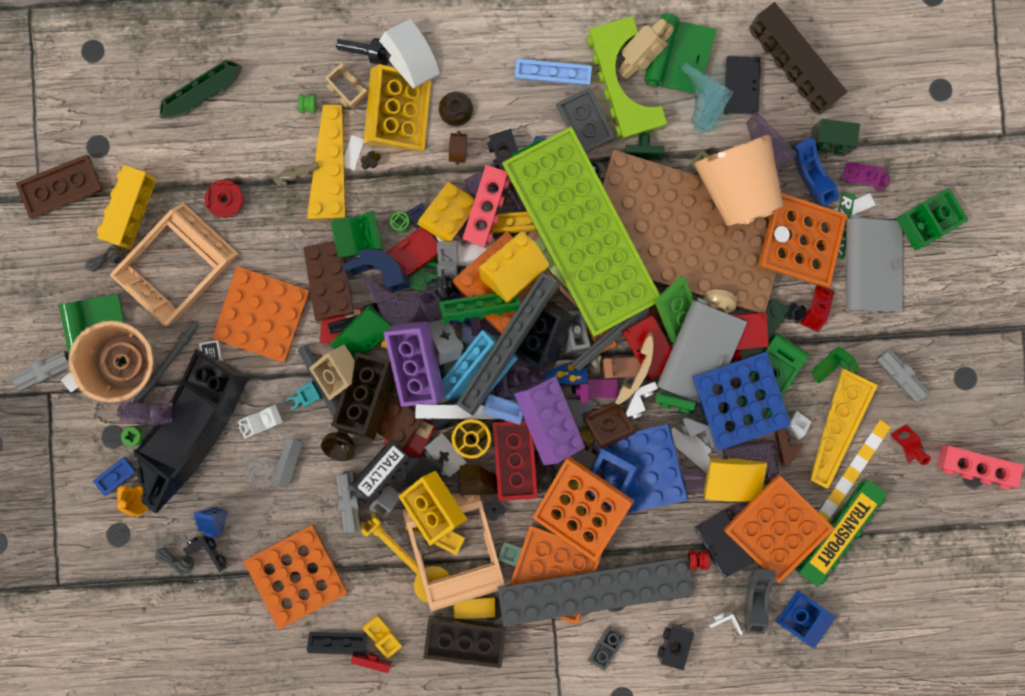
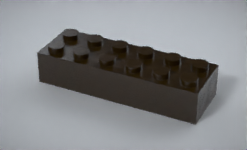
(797, 59)

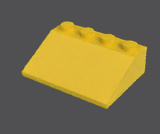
(396, 111)

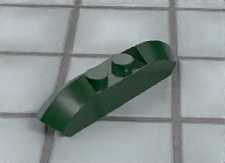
(199, 89)

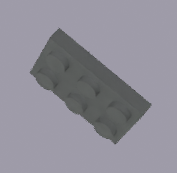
(586, 119)

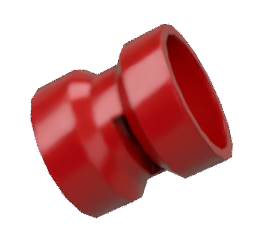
(699, 560)

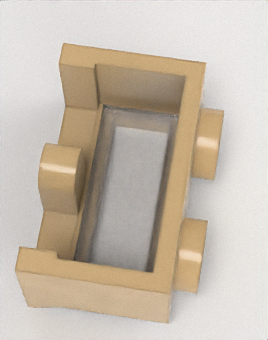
(346, 86)

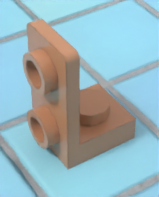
(620, 367)

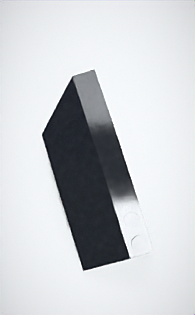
(198, 418)

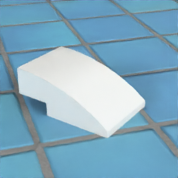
(410, 53)

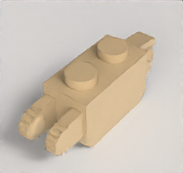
(645, 47)

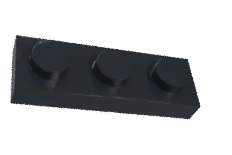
(337, 643)

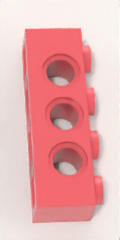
(490, 176)
(1010, 471)

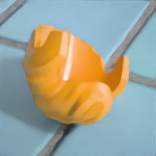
(130, 500)

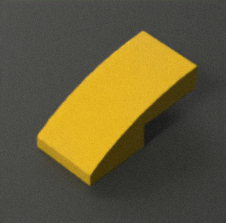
(475, 608)
(382, 636)

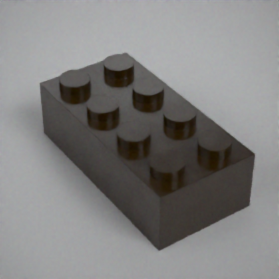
(365, 399)
(464, 641)

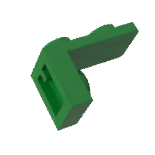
(831, 362)

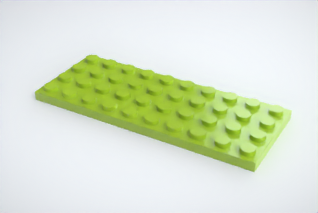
(581, 231)

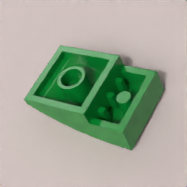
(932, 219)

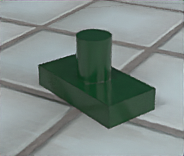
(644, 149)

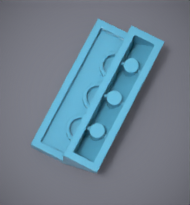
(468, 364)

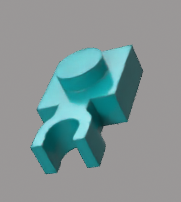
(306, 395)

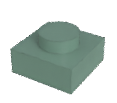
(509, 553)

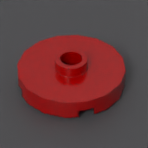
(215, 194)

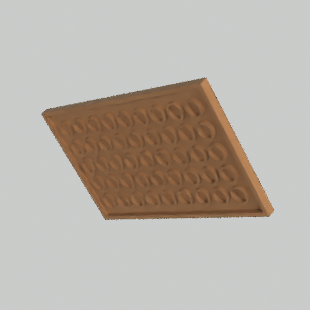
(684, 233)

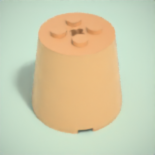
(743, 181)
(97, 363)

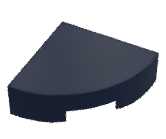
(416, 213)

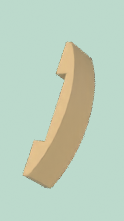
(627, 389)

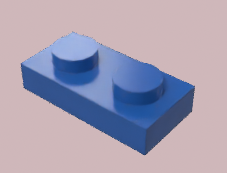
(114, 476)

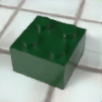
(835, 136)

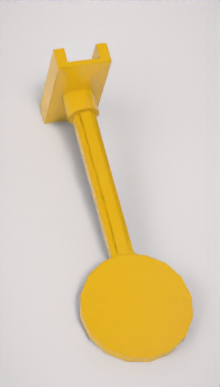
(433, 572)

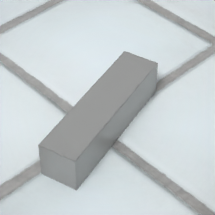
(287, 462)

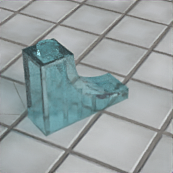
(709, 98)

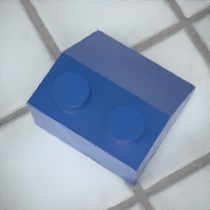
(806, 619)

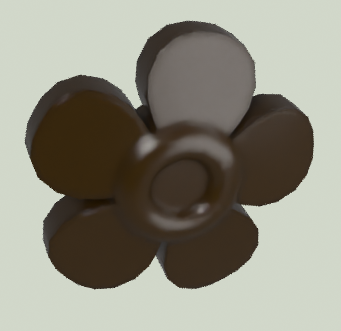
(370, 160)

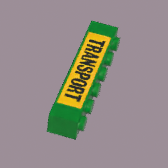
(847, 526)

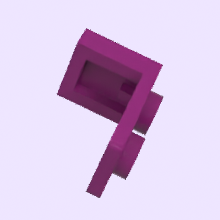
(866, 175)
(597, 389)

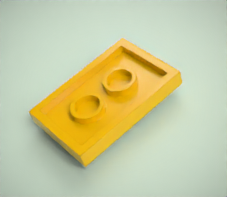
(447, 213)

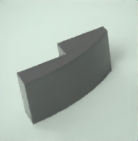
(605, 648)

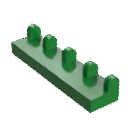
(476, 306)

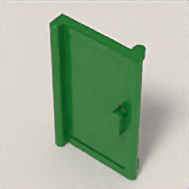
(363, 330)

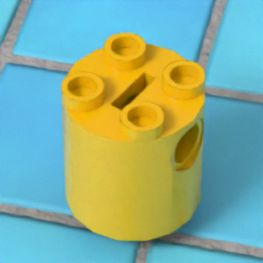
(464, 445)

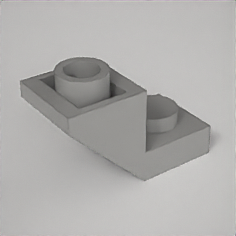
(692, 428)

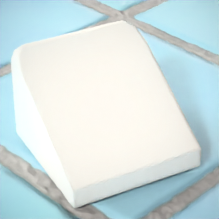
(799, 426)

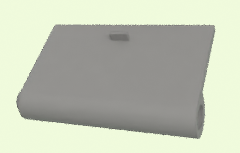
(873, 265)
(703, 344)

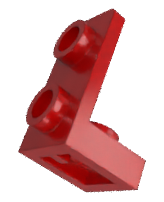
(819, 308)

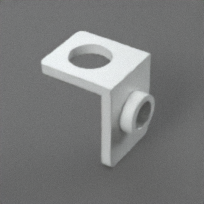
(721, 617)

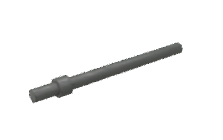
(184, 339)

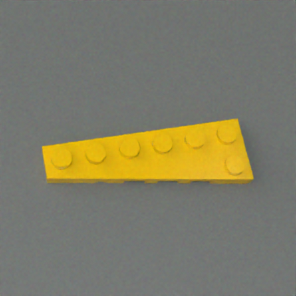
(328, 181)
(844, 416)

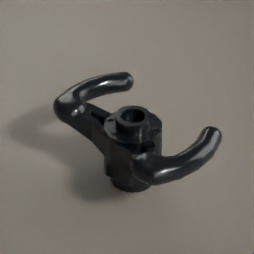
(443, 287)

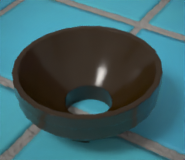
(455, 118)
(336, 449)

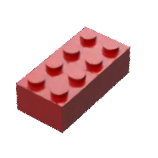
(514, 461)

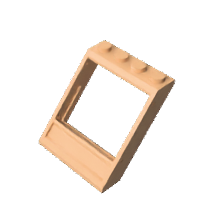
(200, 238)
(465, 584)

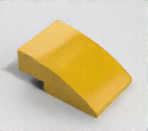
(734, 479)

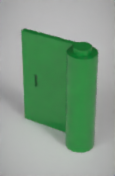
(685, 46)
(85, 313)

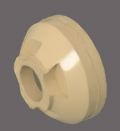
(721, 300)

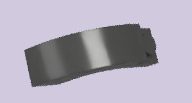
(757, 600)

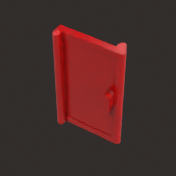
(416, 254)
(755, 331)
(636, 336)

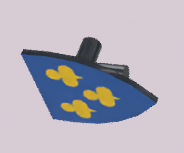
(568, 375)

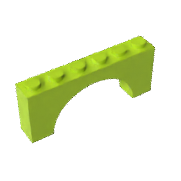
(629, 116)

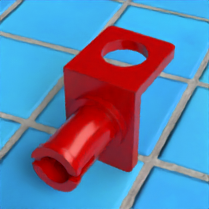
(911, 446)

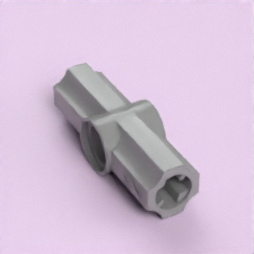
(41, 371)
(902, 375)
(348, 504)

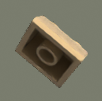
(334, 371)

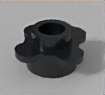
(800, 312)
(499, 509)

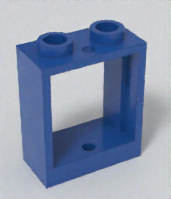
(621, 461)

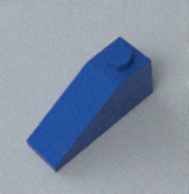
(210, 521)

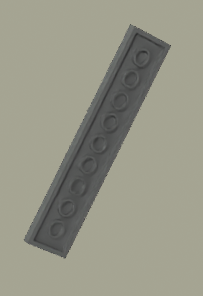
(595, 591)

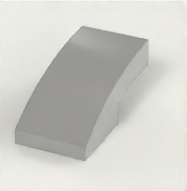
(447, 259)

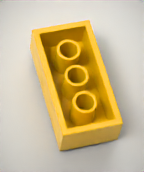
(126, 207)

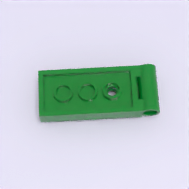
(785, 361)

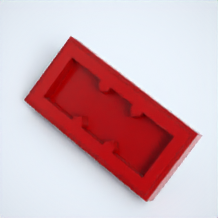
(372, 662)

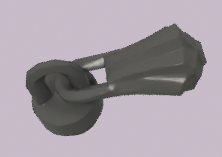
(114, 256)
(184, 563)

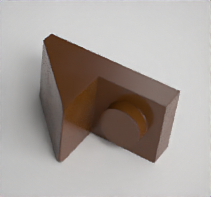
(786, 452)

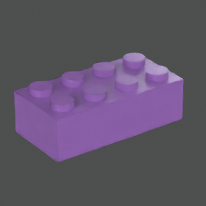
(414, 364)
(549, 420)

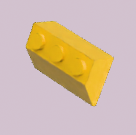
(513, 267)
(432, 507)

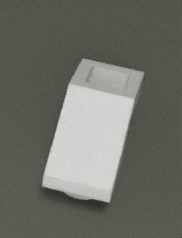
(635, 404)
(259, 422)

